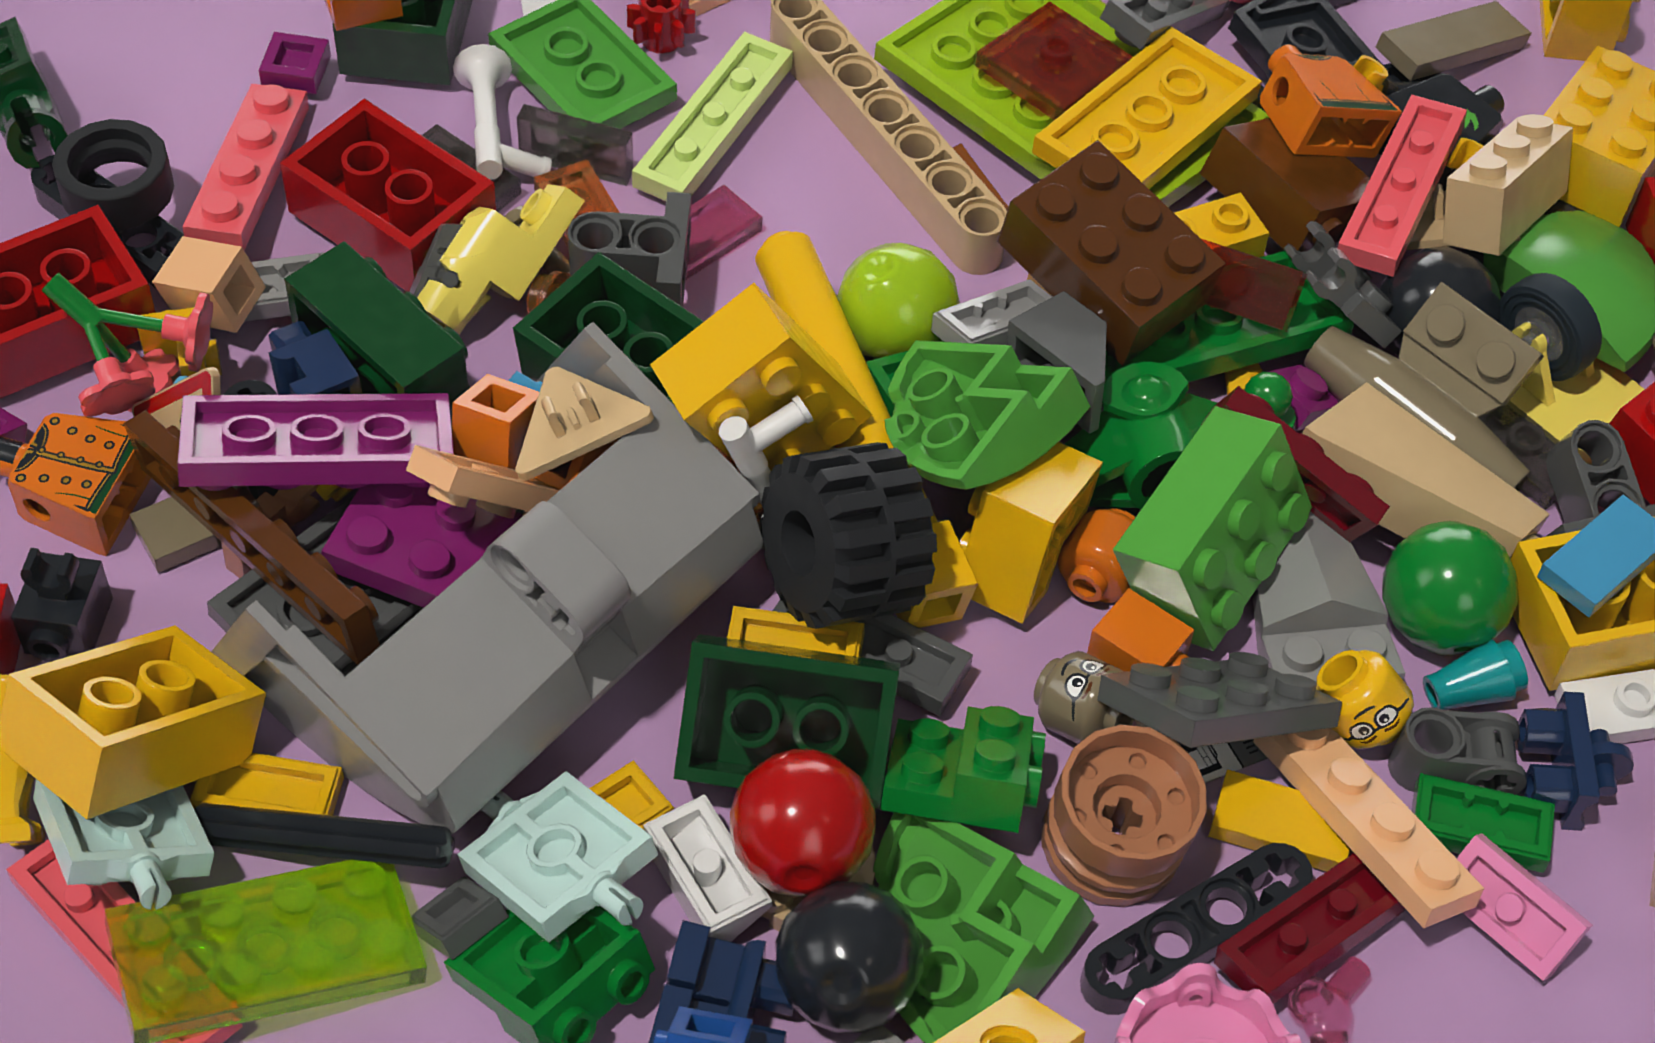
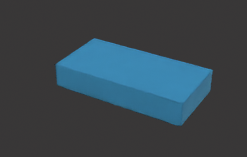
(1602, 556)

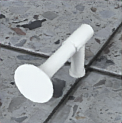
(484, 70)
(747, 443)

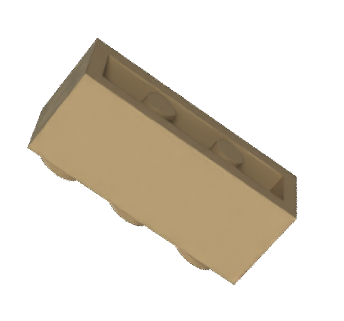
(1507, 185)

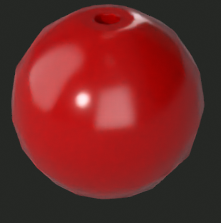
(802, 822)

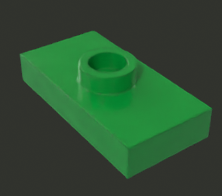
(1463, 810)

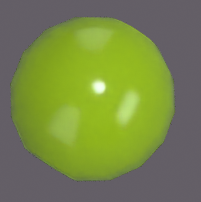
(893, 297)

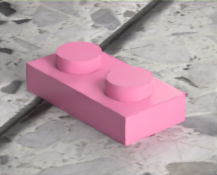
(1521, 909)

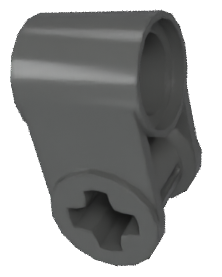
(1460, 749)

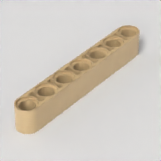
(891, 134)

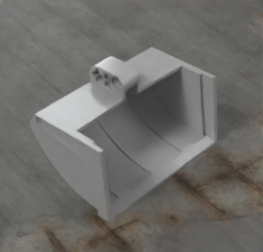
(530, 628)

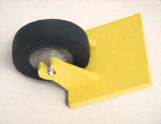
(1569, 380)

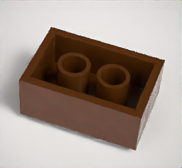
(1111, 249)

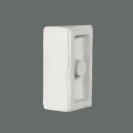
(704, 870)

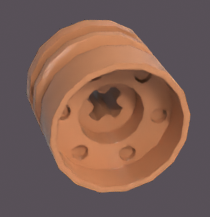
(1129, 782)

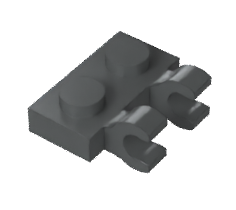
(1346, 285)

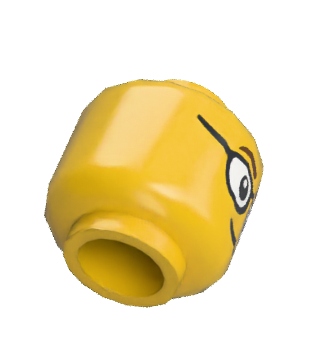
(1372, 697)

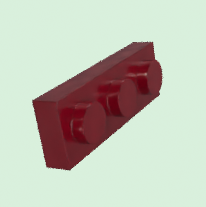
(1336, 496)
(1308, 930)

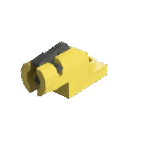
(491, 254)

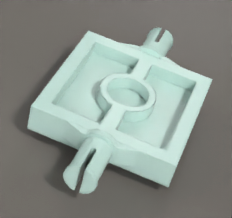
(135, 843)
(559, 856)

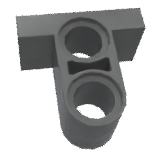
(644, 245)
(1586, 486)

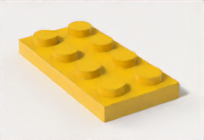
(1153, 108)

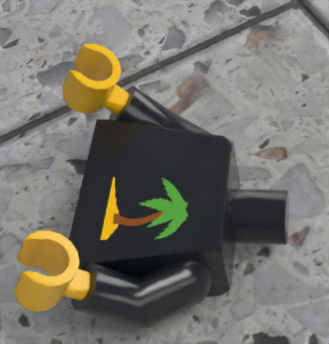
(1483, 108)

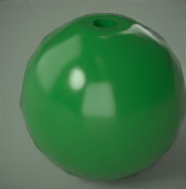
(1450, 588)

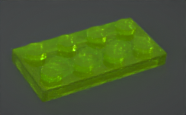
(263, 948)

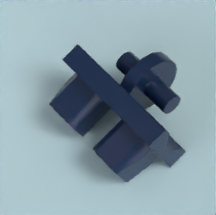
(1581, 759)

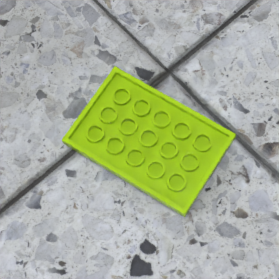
(939, 58)

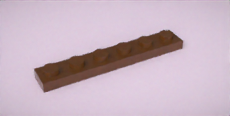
(264, 545)

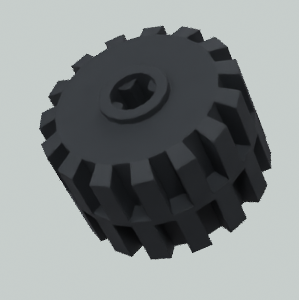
(848, 534)

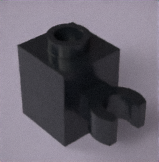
(60, 604)

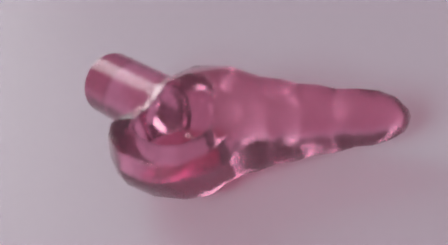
(1325, 1006)

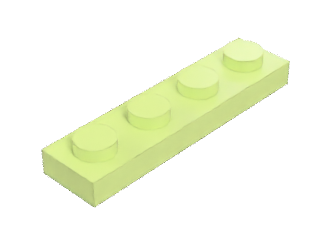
(713, 117)

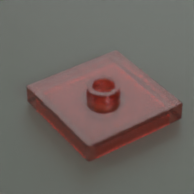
(1051, 59)

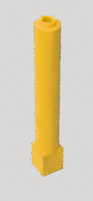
(805, 293)

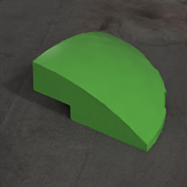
(1602, 264)
(978, 413)
(979, 917)

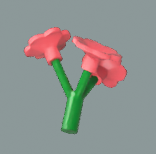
(129, 376)

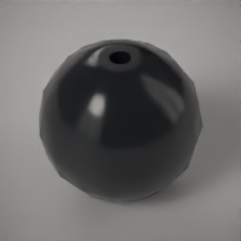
(1422, 273)
(849, 957)

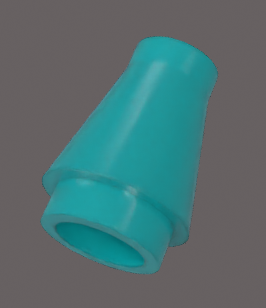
(1478, 678)

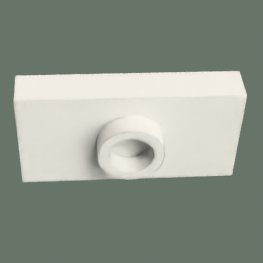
(1618, 704)

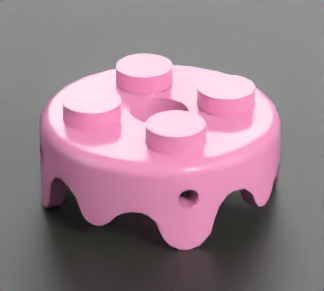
(1201, 1010)

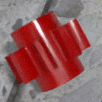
(661, 23)

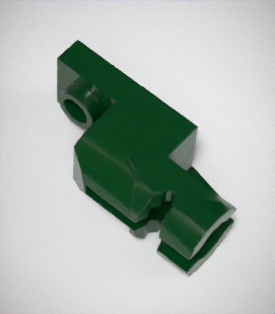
(24, 98)

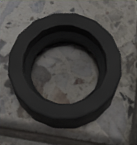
(110, 143)

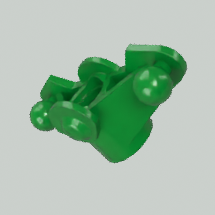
(1149, 425)

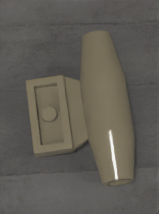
(1447, 374)

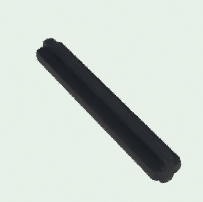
(327, 835)

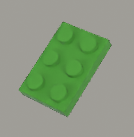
(584, 64)

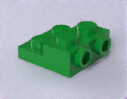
(967, 773)
(555, 986)

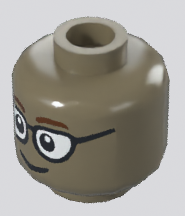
(1069, 696)

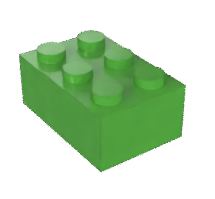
(1216, 524)

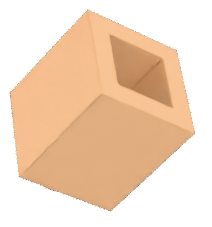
(211, 269)

